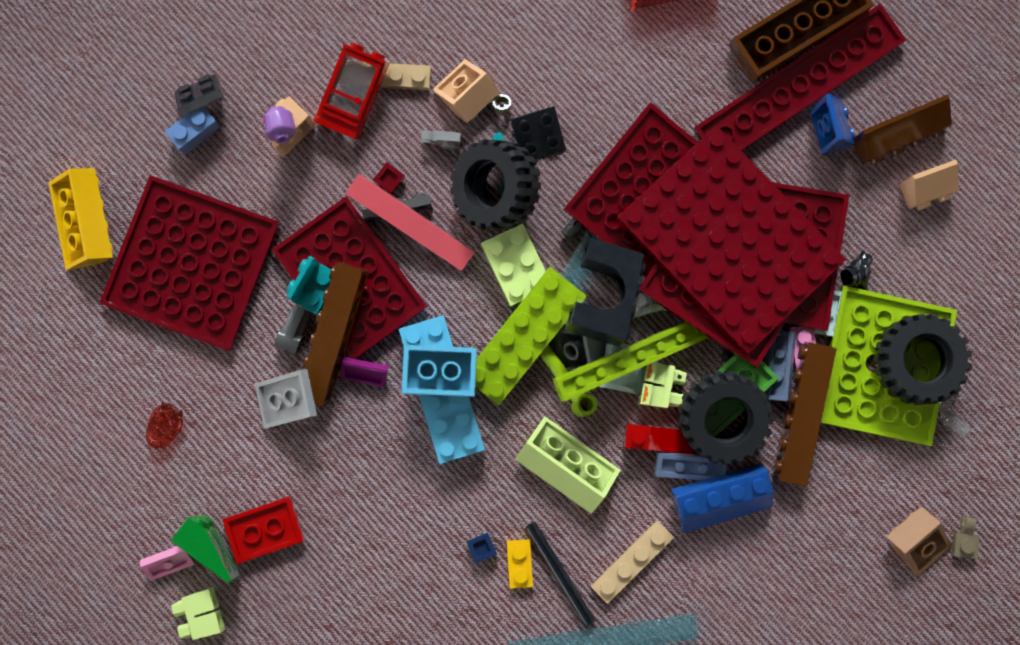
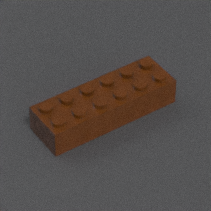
(792, 32)

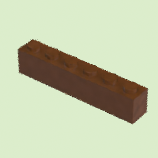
(333, 329)
(805, 413)

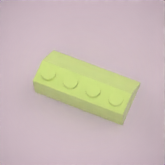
(568, 465)

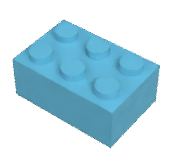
(439, 371)

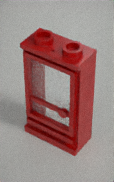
(352, 90)

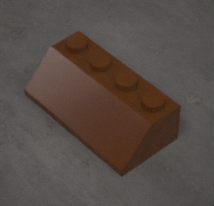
(904, 130)

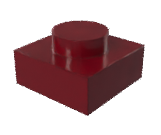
(389, 178)

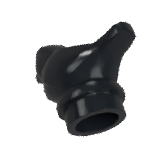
(858, 272)

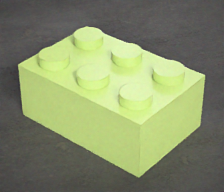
(514, 263)

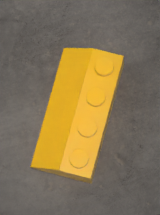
(80, 218)

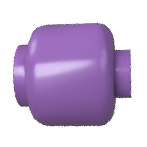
(279, 124)

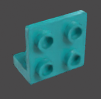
(310, 285)

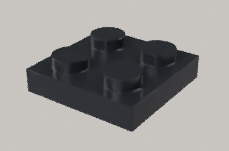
(198, 94)

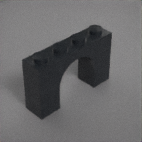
(624, 269)

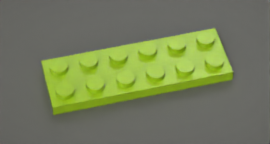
(525, 335)

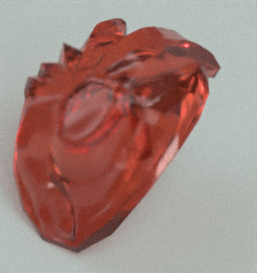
(163, 425)

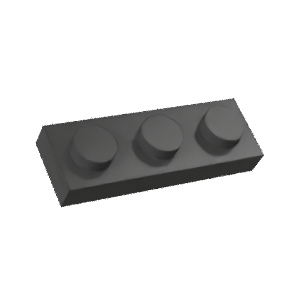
(417, 203)

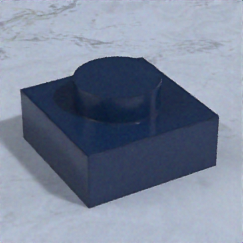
(481, 547)

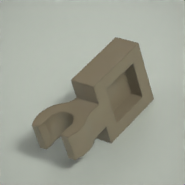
(966, 543)

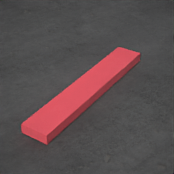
(410, 222)

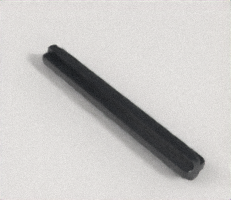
(560, 574)

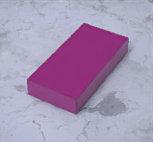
(364, 372)

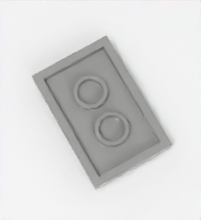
(285, 399)

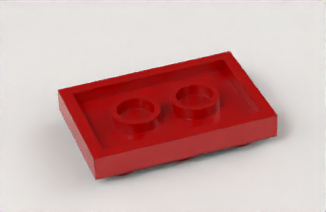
(263, 530)

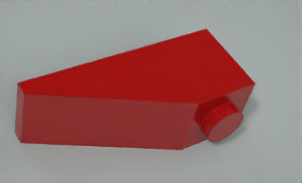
(655, 439)

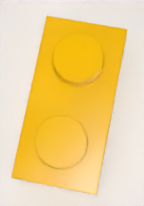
(519, 563)

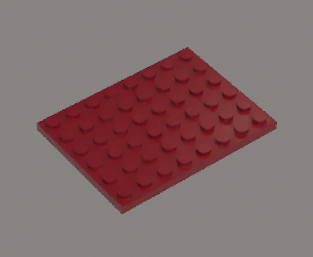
(731, 239)

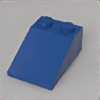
(831, 125)

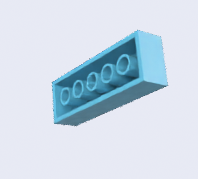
(448, 417)

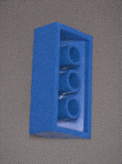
(723, 497)

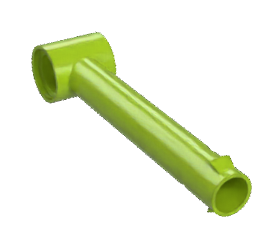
(557, 369)

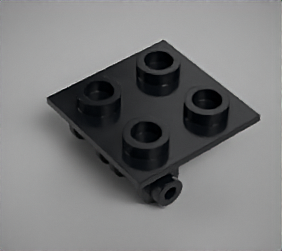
(539, 132)

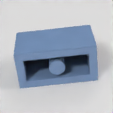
(192, 129)

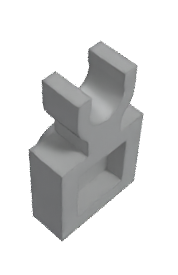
(446, 139)

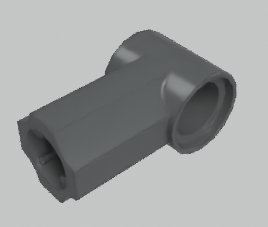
(291, 336)

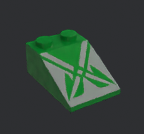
(206, 545)

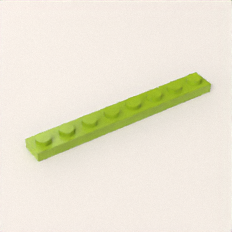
(626, 360)

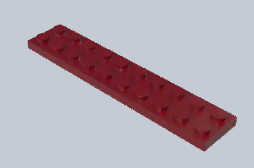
(806, 79)

